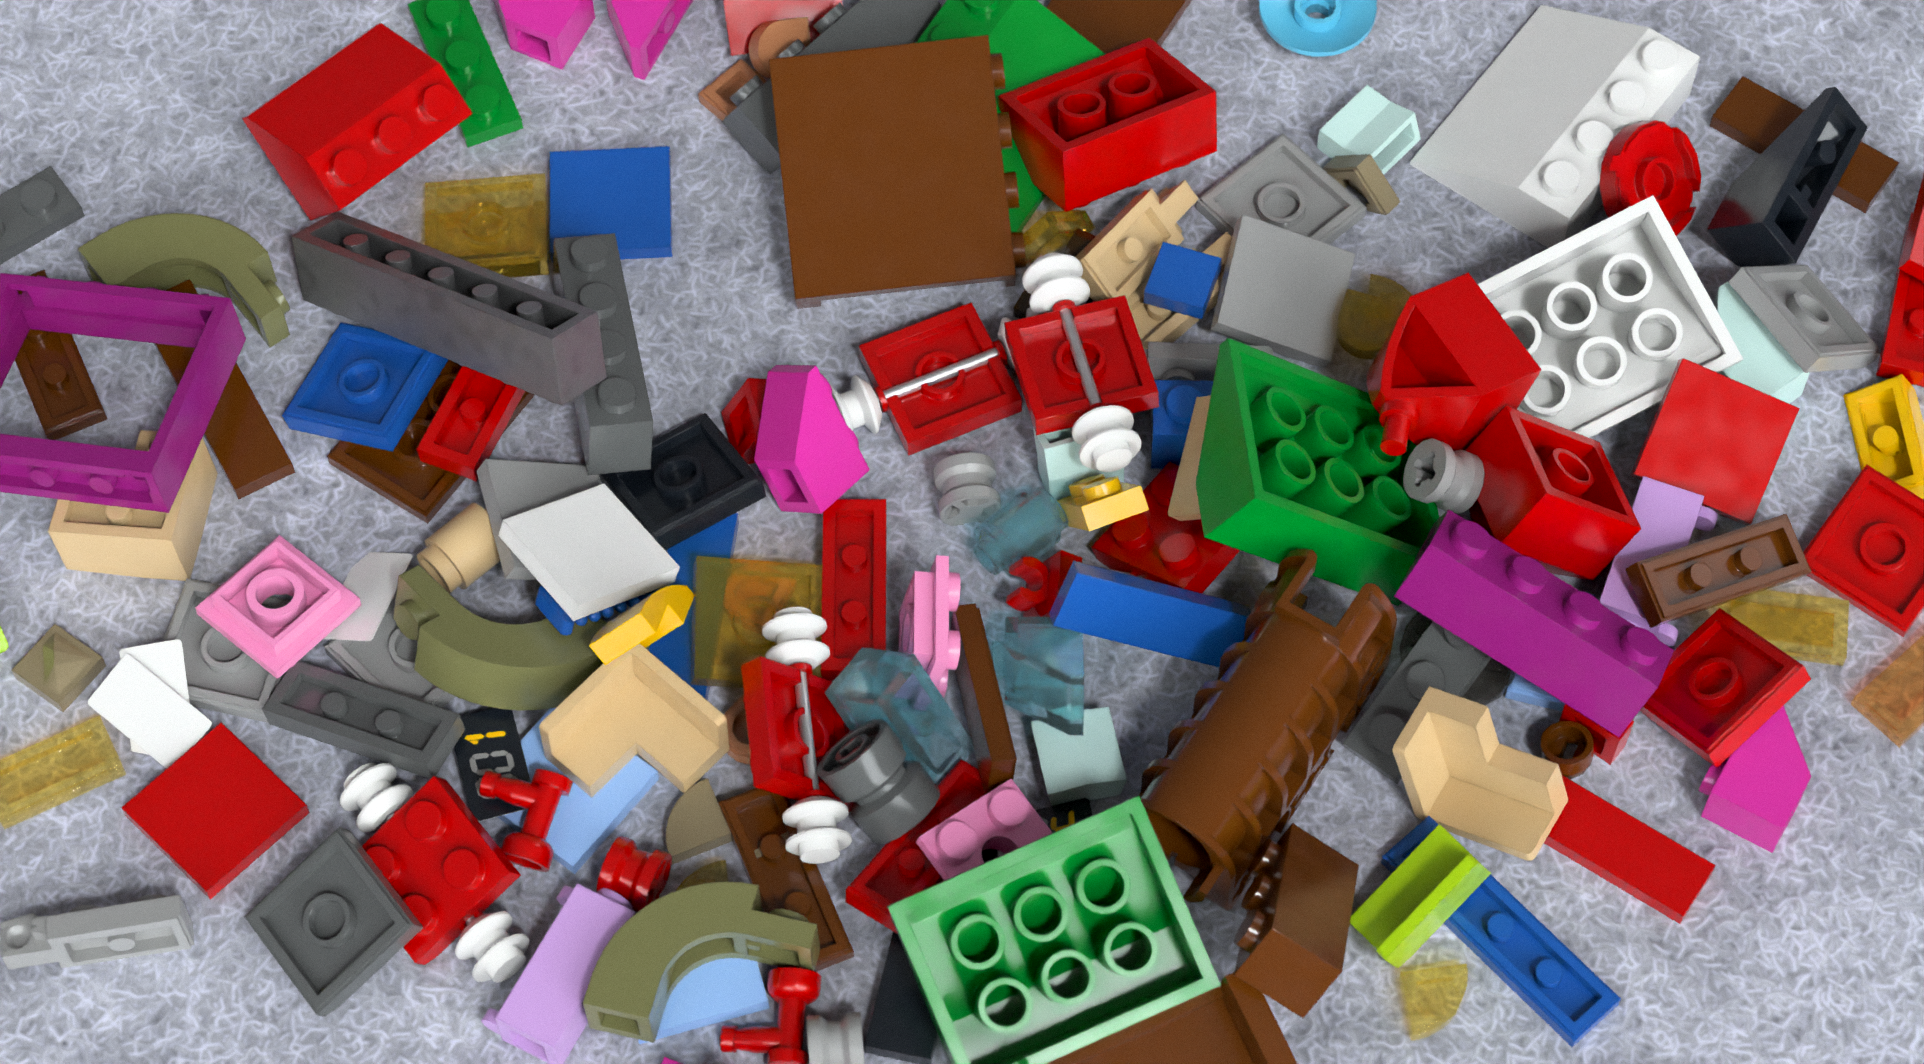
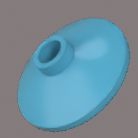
(1343, 28)

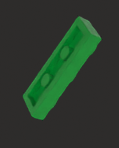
(458, 43)

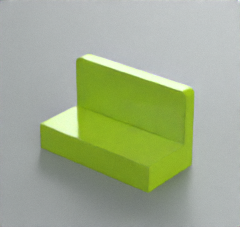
(1419, 896)

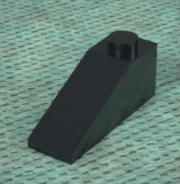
(1787, 188)

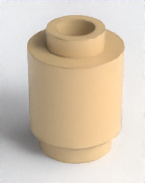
(460, 549)

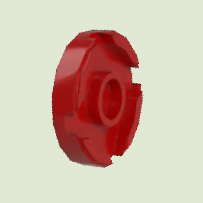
(1651, 161)

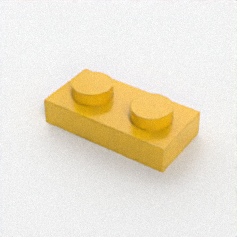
(1101, 502)

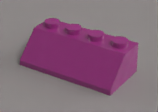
(1534, 622)

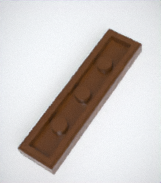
(238, 428)

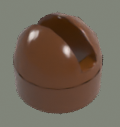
(1554, 743)

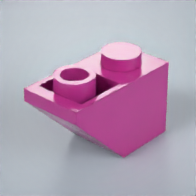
(545, 27)
(805, 442)
(1758, 784)

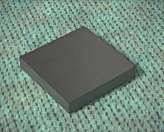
(333, 922)

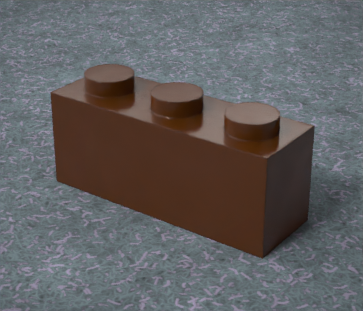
(1295, 919)

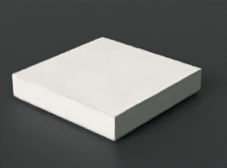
(588, 551)

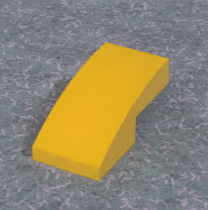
(643, 622)

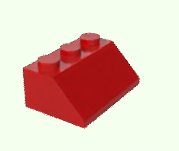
(356, 119)
(1111, 123)

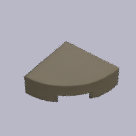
(1366, 178)
(696, 823)

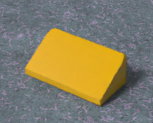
(1889, 431)

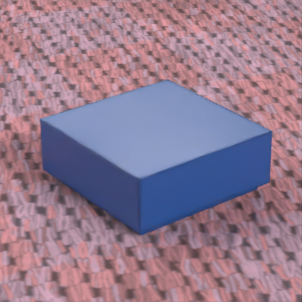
(1182, 280)

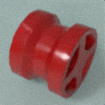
(634, 872)

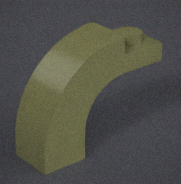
(180, 247)
(490, 660)
(678, 936)

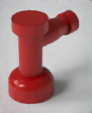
(541, 799)
(793, 991)

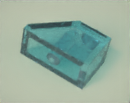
(1042, 671)
(903, 695)

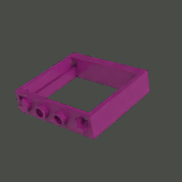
(148, 315)

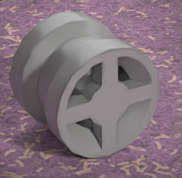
(1443, 476)
(966, 488)
(835, 1040)

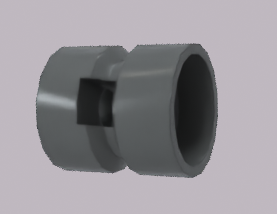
(885, 790)

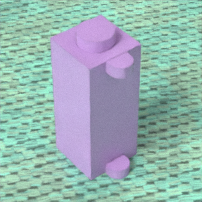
(1667, 523)
(546, 1004)

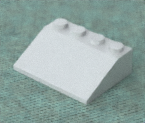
(1544, 115)
(1609, 320)

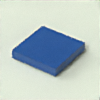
(614, 193)
(364, 388)

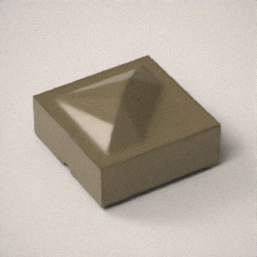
(58, 667)

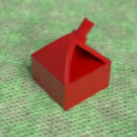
(1447, 368)
(1551, 495)

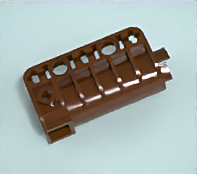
(1263, 729)

